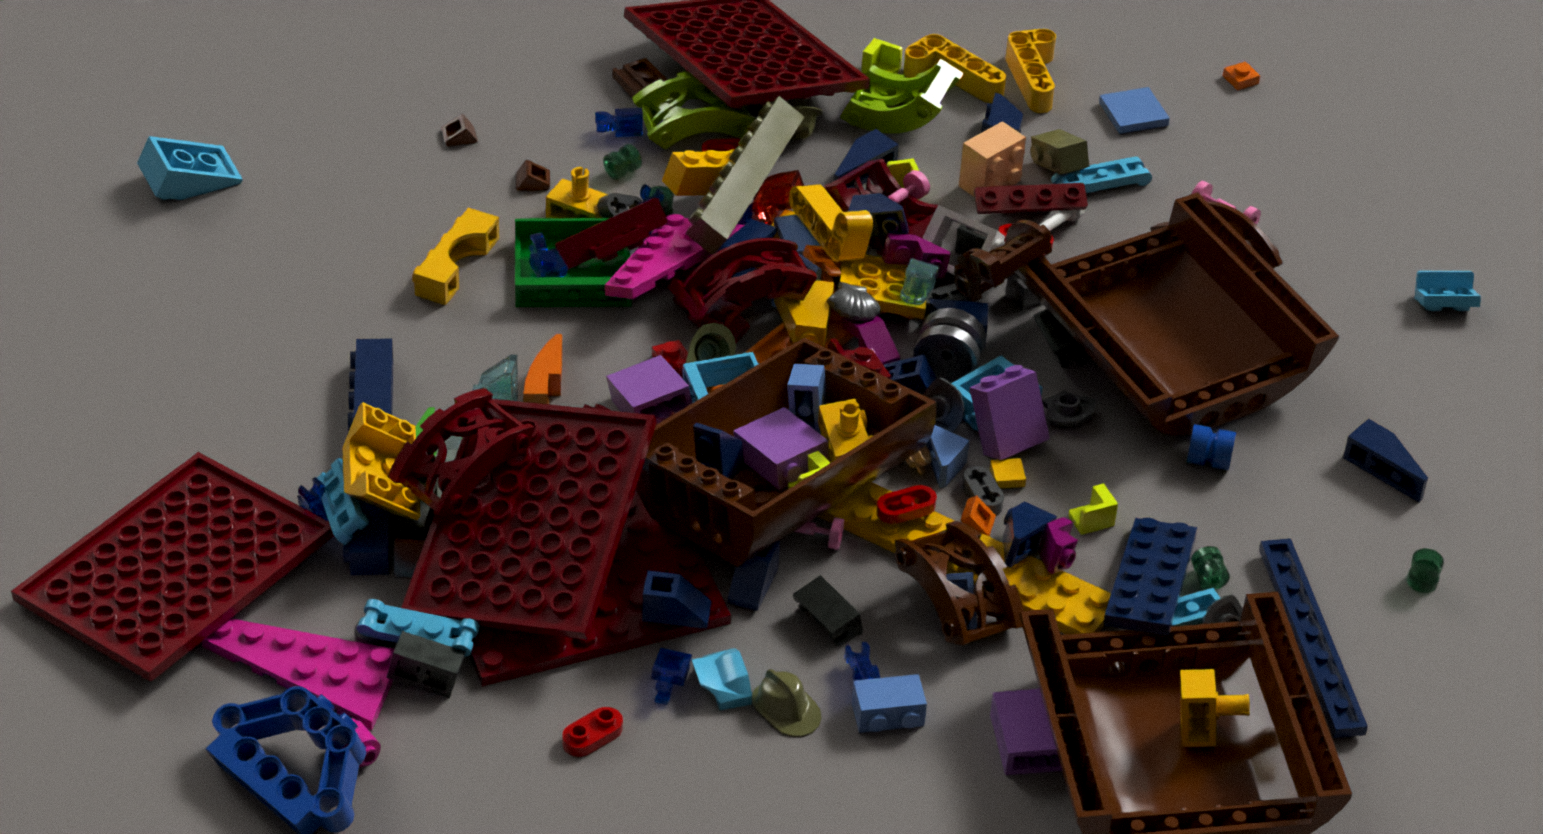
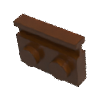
(637, 75)

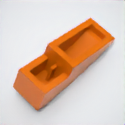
(545, 373)

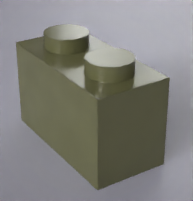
(1059, 151)

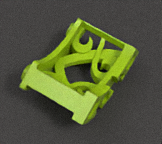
(888, 89)
(678, 123)

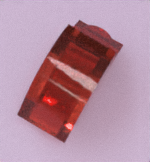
(774, 195)

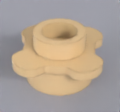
(920, 460)

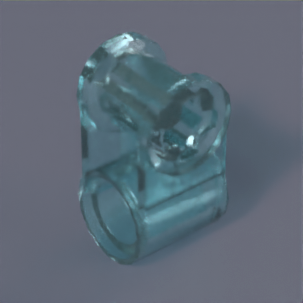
(918, 281)

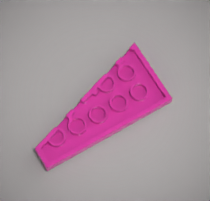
(658, 258)
(342, 670)

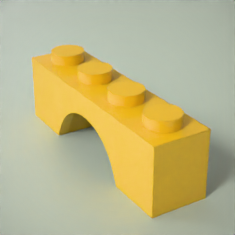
(470, 235)

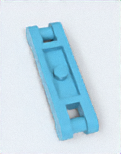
(1108, 175)
(341, 509)
(418, 623)

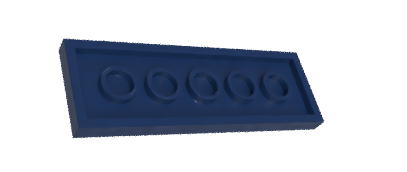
(1151, 576)

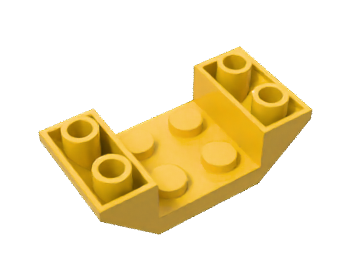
(368, 457)

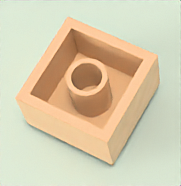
(992, 158)

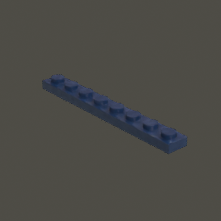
(1313, 639)

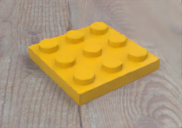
(882, 283)

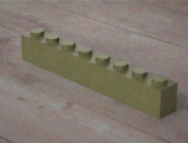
(743, 175)

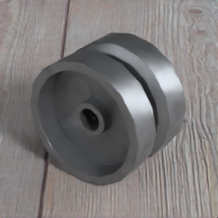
(951, 343)

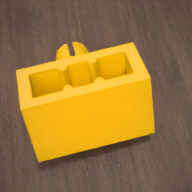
(573, 198)
(842, 426)
(1202, 706)

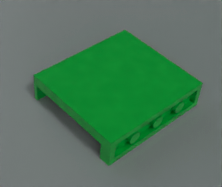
(583, 283)

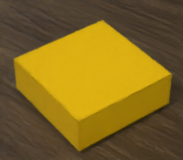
(1008, 473)

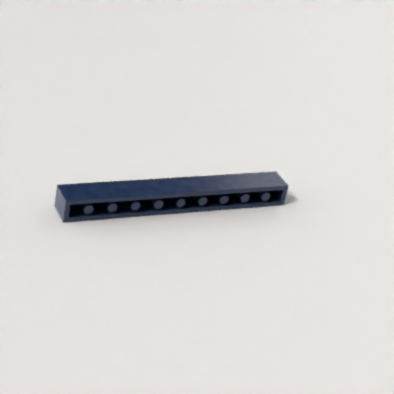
(372, 384)

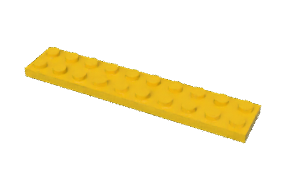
(1076, 603)

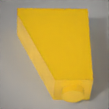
(808, 317)

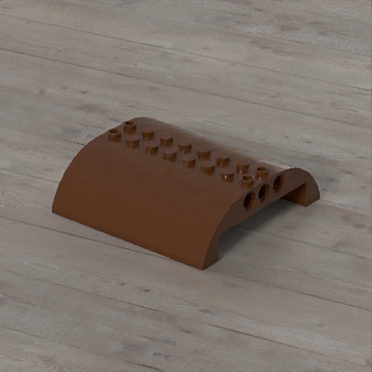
(1186, 320)
(1120, 738)

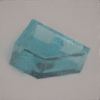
(501, 379)

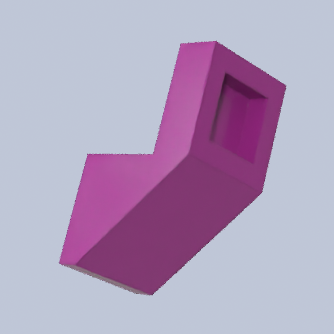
(903, 247)
(875, 336)
(1058, 546)

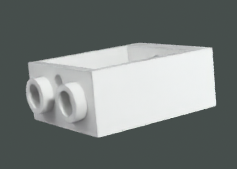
(942, 221)

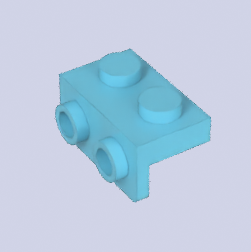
(1446, 289)

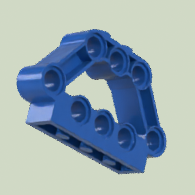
(277, 716)

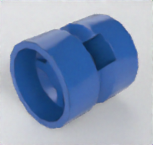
(1211, 447)

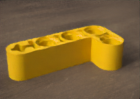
(1026, 56)
(978, 76)
(839, 233)

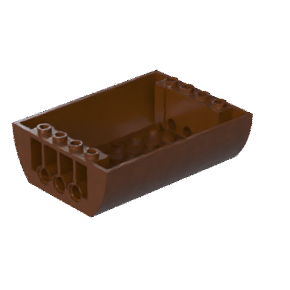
(747, 512)

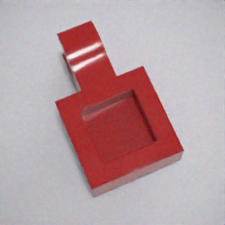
(673, 353)

